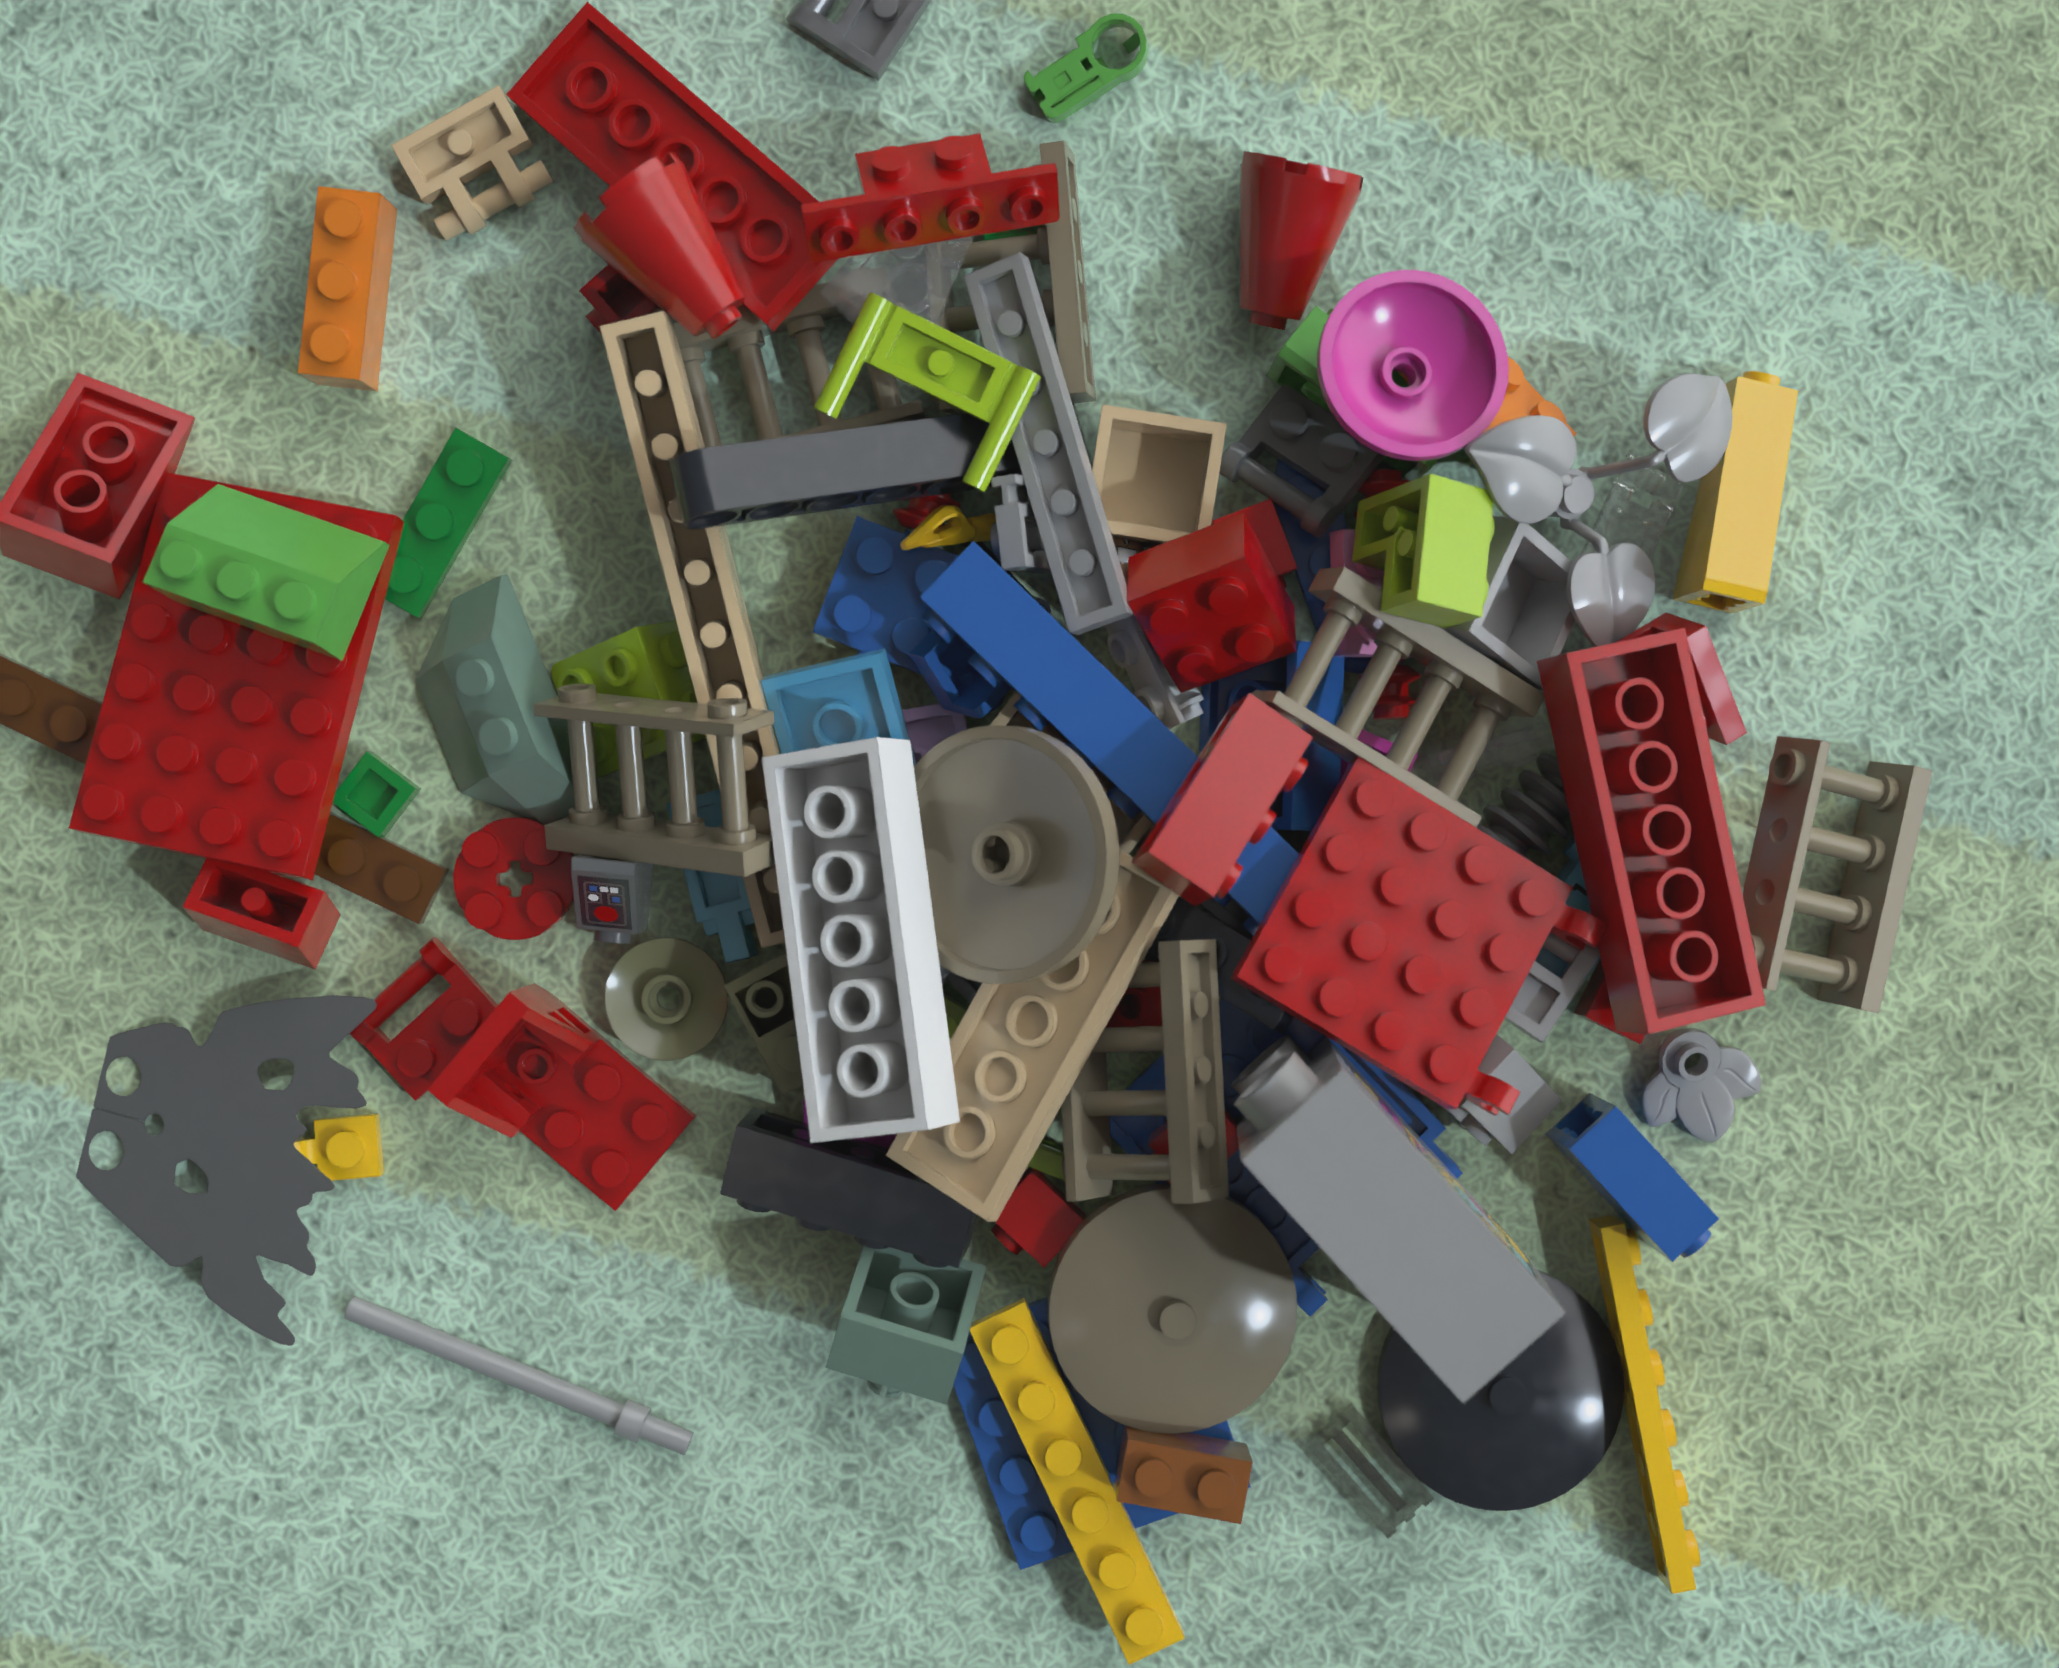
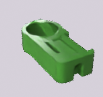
(1081, 78)

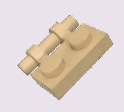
(464, 146)

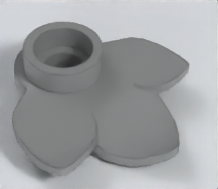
(1702, 1094)

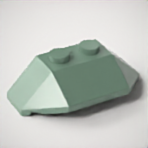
(481, 700)

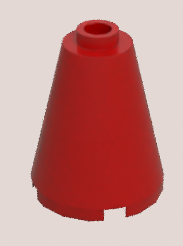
(1288, 232)
(666, 246)

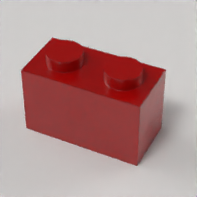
(263, 911)

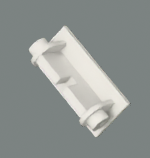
(1150, 678)

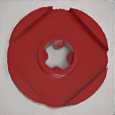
(489, 905)

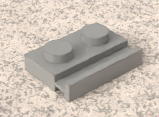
(1015, 532)

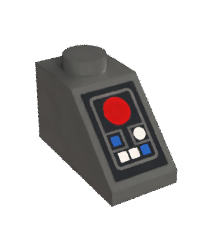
(611, 896)

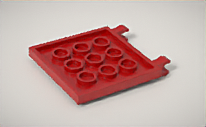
(1408, 936)

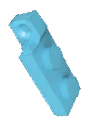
(719, 898)

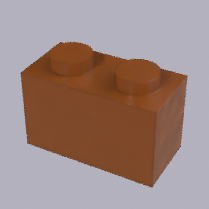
(1184, 1473)

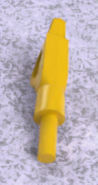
(955, 531)

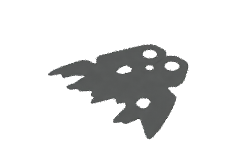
(235, 1134)

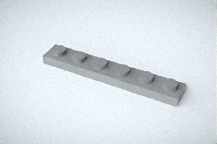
(1052, 449)

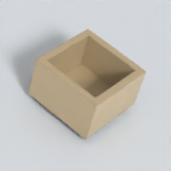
(1156, 473)

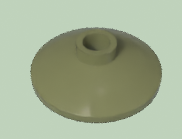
(634, 1003)

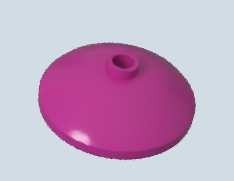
(1433, 337)

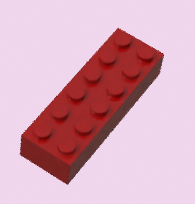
(1651, 832)

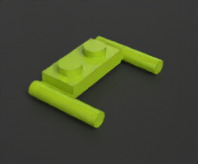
(939, 366)

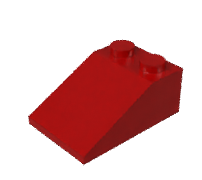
(93, 485)

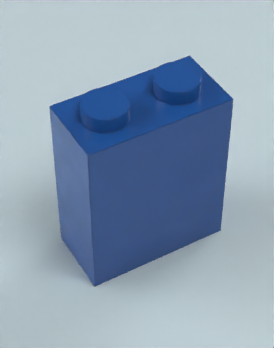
(1633, 1178)

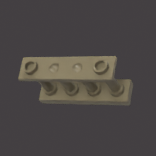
(1067, 299)
(745, 341)
(1448, 667)
(635, 832)
(1874, 878)
(1191, 1097)

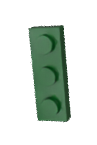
(443, 519)

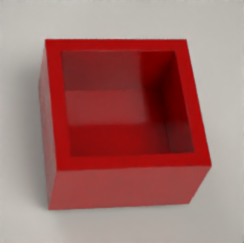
(1211, 603)

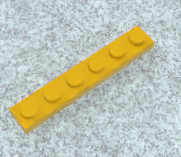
(1649, 1426)
(1076, 1481)

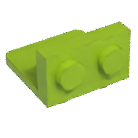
(634, 664)

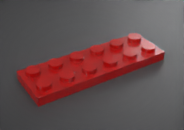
(623, 108)

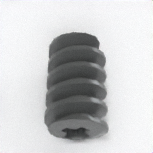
(1532, 812)

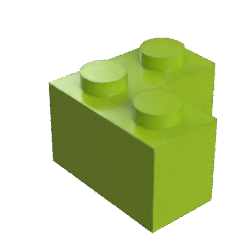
(1431, 545)

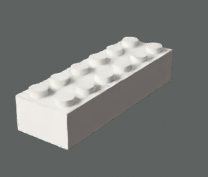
(860, 940)

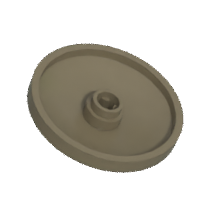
(1014, 852)
(1171, 1310)

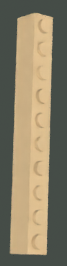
(695, 564)

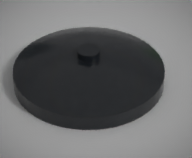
(1525, 1430)

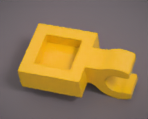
(345, 1147)

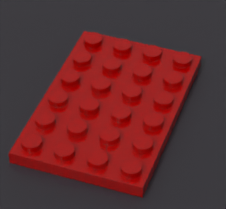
(221, 731)

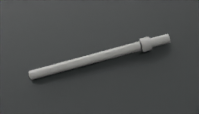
(629, 1419)

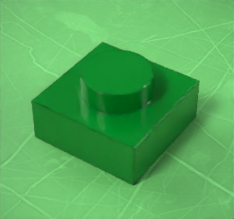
(375, 794)

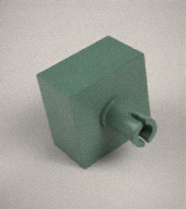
(906, 1323)

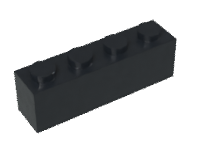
(844, 1189)

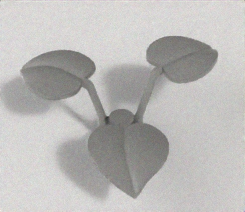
(1531, 479)

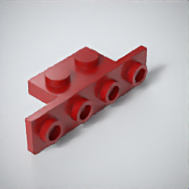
(928, 197)

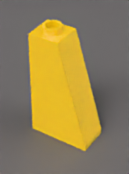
(1740, 501)

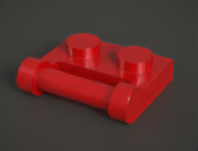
(435, 1035)

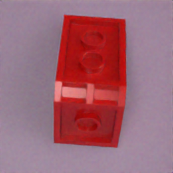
(565, 1089)

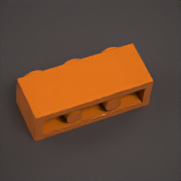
(347, 288)

